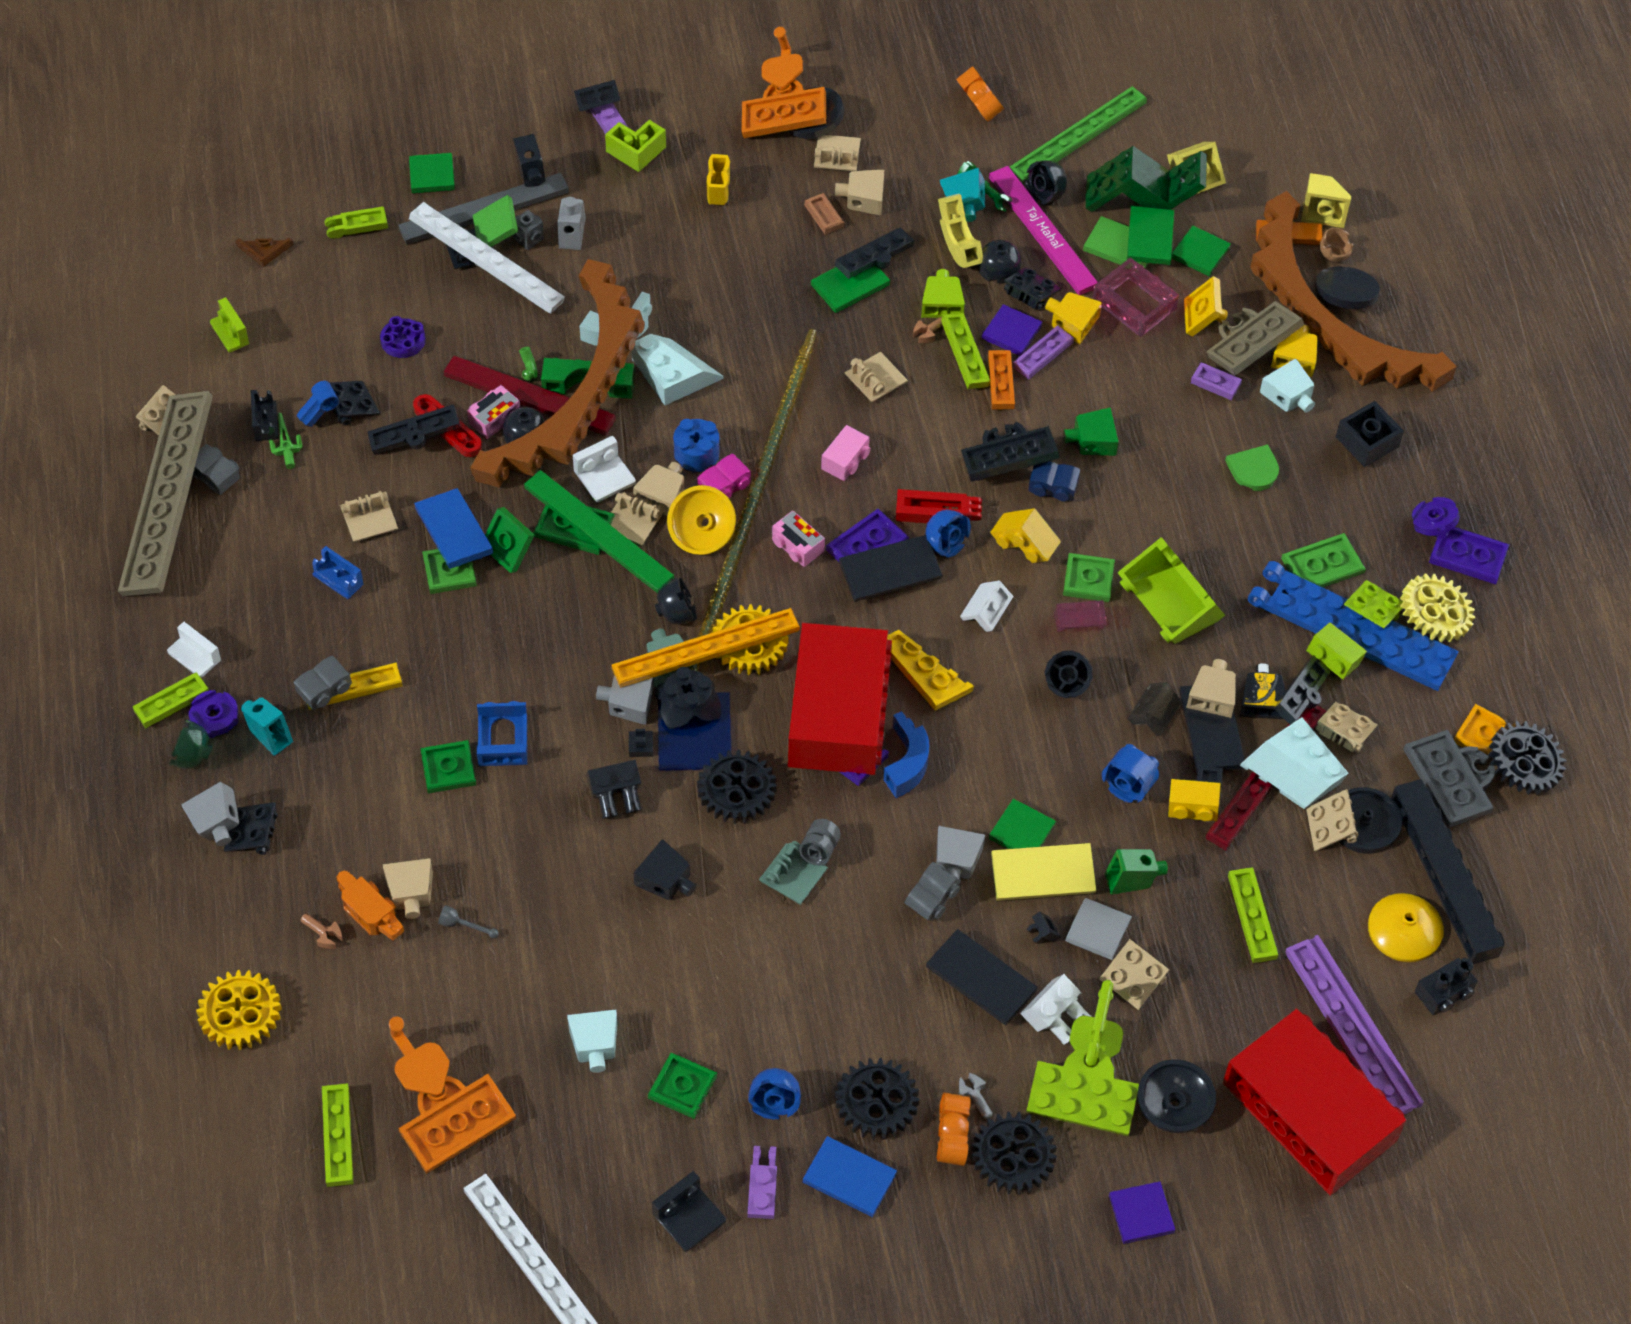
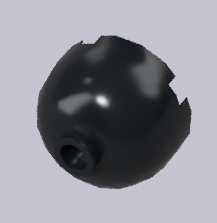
(1046, 181)
(999, 261)
(521, 422)
(675, 602)
(1069, 673)

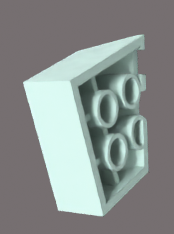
(671, 368)
(1297, 764)

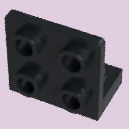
(687, 1212)

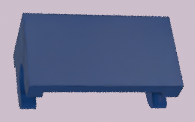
(337, 573)

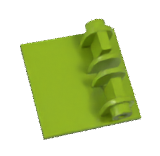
(1375, 604)

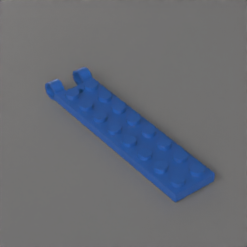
(1392, 647)

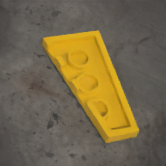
(925, 673)

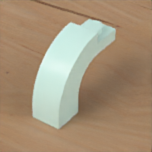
(590, 326)

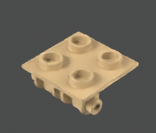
(837, 152)
(875, 376)
(153, 412)
(369, 516)
(634, 518)
(1347, 724)
(1332, 821)
(1135, 974)

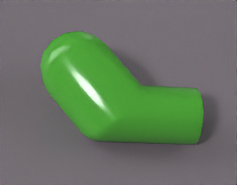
(531, 370)

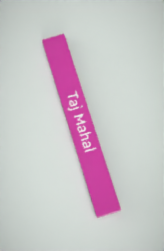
(1043, 231)

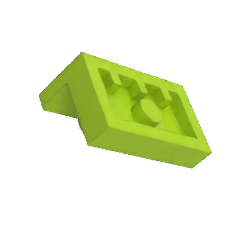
(229, 327)

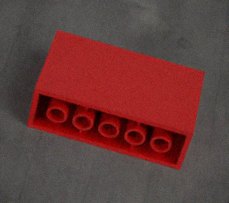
(839, 699)
(1314, 1101)

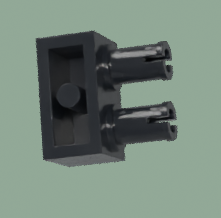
(613, 779)
(1447, 986)

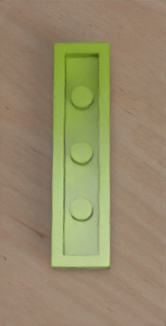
(965, 351)
(1252, 915)
(337, 1135)

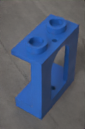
(502, 754)

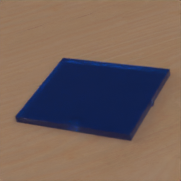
(695, 742)

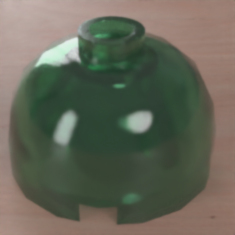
(191, 746)

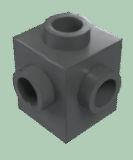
(529, 229)

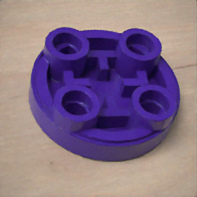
(402, 337)

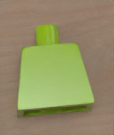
(942, 296)

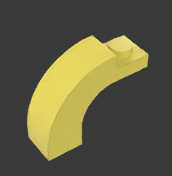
(957, 235)

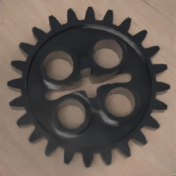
(1527, 757)
(753, 774)
(895, 1085)
(1023, 1173)

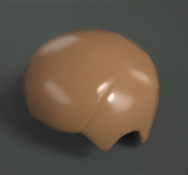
(1336, 245)

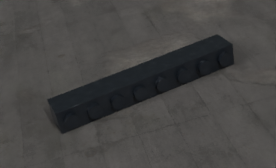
(1447, 872)

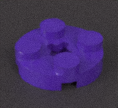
(1439, 526)
(208, 701)

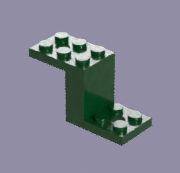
(1145, 180)

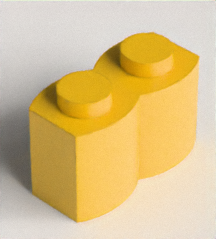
(718, 179)

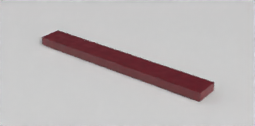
(527, 393)
(1249, 797)

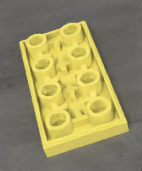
(1043, 871)

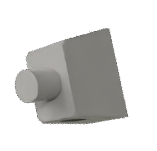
(571, 214)
(629, 701)
(213, 813)
(959, 851)

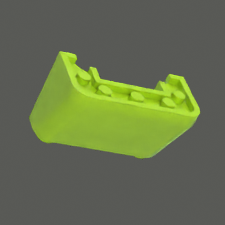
(1170, 592)

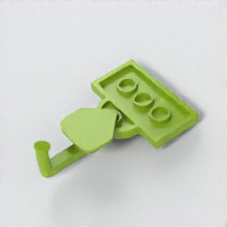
(1086, 1086)

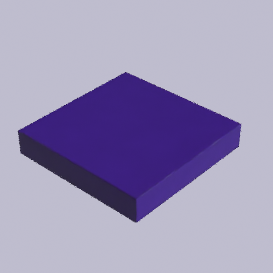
(1012, 330)
(1141, 1212)

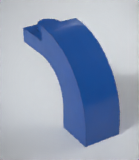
(908, 771)

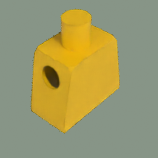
(1074, 314)
(1298, 346)

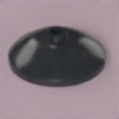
(1181, 1083)

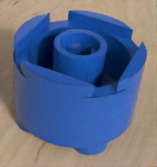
(696, 444)
(1131, 774)

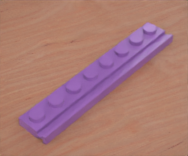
(1352, 1023)

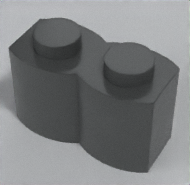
(215, 469)
(323, 683)
(933, 891)

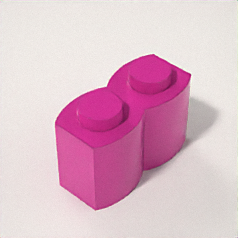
(727, 476)

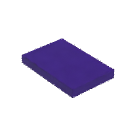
(869, 533)
(1470, 554)

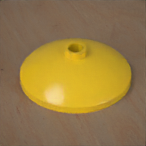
(691, 509)
(1402, 938)

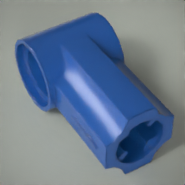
(322, 400)

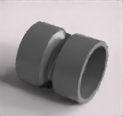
(819, 842)

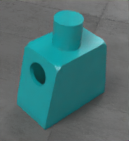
(970, 187)
(262, 715)

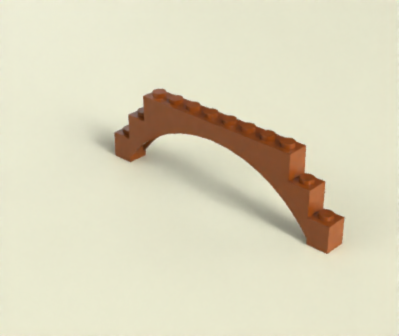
(1358, 354)
(562, 433)

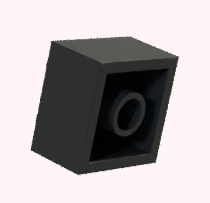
(1369, 433)

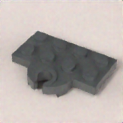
(1452, 777)

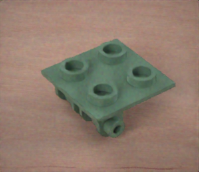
(792, 874)

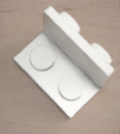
(602, 469)

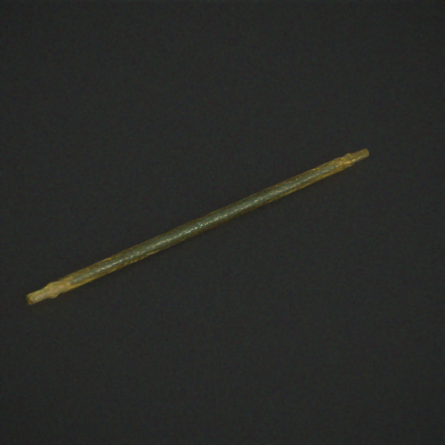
(757, 489)

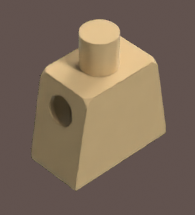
(863, 191)
(660, 486)
(1214, 690)
(410, 885)

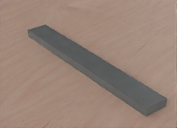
(463, 214)

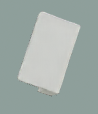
(988, 604)
(194, 651)

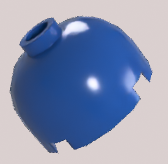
(947, 531)
(774, 1093)

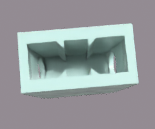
(1289, 387)
(594, 1037)

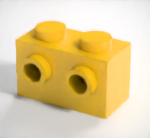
(1194, 800)

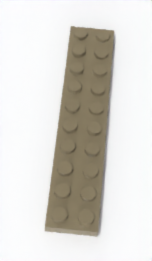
(165, 494)

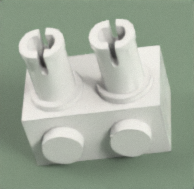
(1048, 1005)

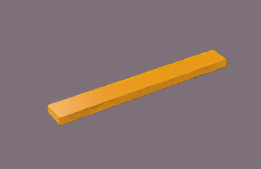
(705, 647)

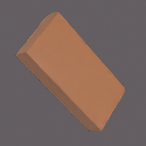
(824, 213)

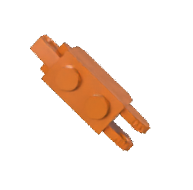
(368, 907)

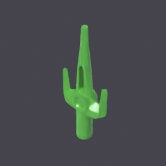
(286, 447)

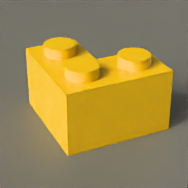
(1028, 532)

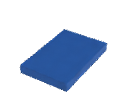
(849, 1176)

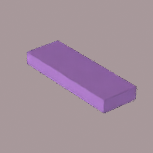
(1043, 352)

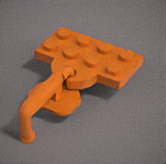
(785, 101)
(449, 1119)

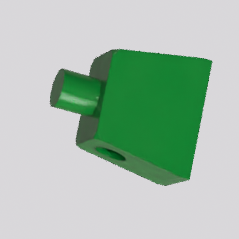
(1094, 433)
(1133, 870)

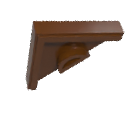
(264, 249)

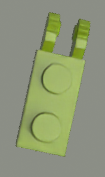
(356, 222)

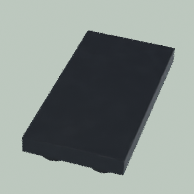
(890, 568)
(1212, 737)
(981, 977)

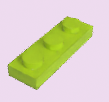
(169, 700)

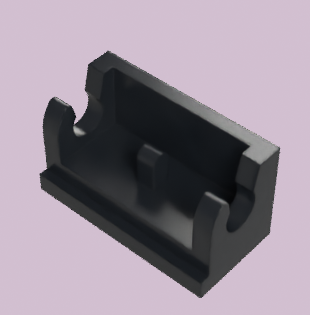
(597, 95)
(264, 416)

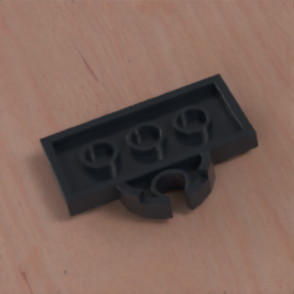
(1009, 452)

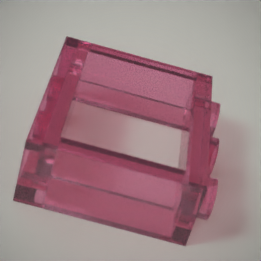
(1124, 310)

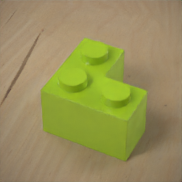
(637, 147)

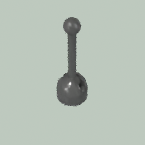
(450, 917)

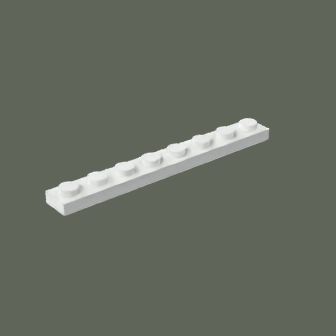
(486, 257)
(527, 1252)

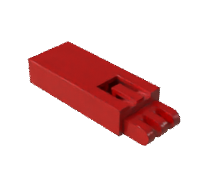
(922, 505)

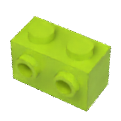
(1336, 650)

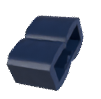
(1054, 480)

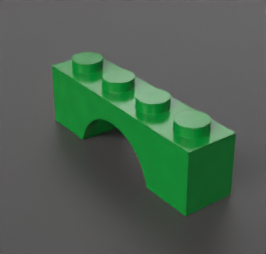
(562, 374)

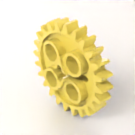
(1437, 608)

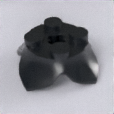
(685, 696)

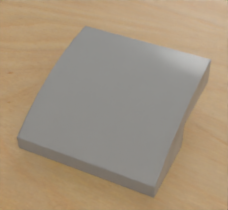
(1098, 928)

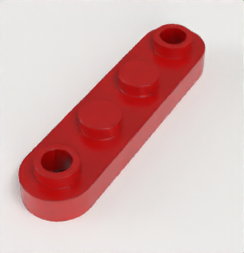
(459, 438)

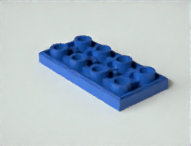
(453, 528)

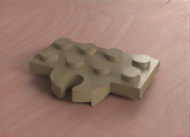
(1253, 336)

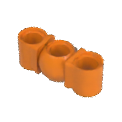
(980, 94)
(953, 1129)

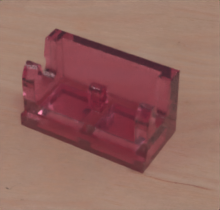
(1080, 615)

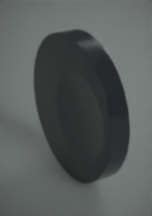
(834, 116)
(1347, 287)
(1376, 820)

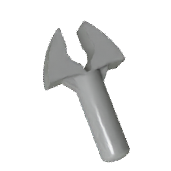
(975, 1094)

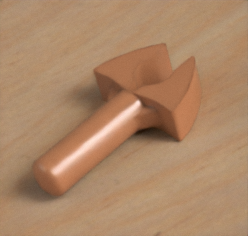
(928, 329)
(323, 931)

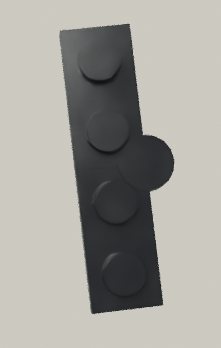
(874, 253)
(414, 430)
(1303, 690)

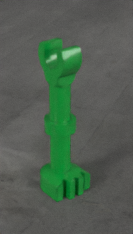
(997, 197)

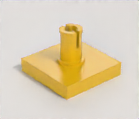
(1204, 307)

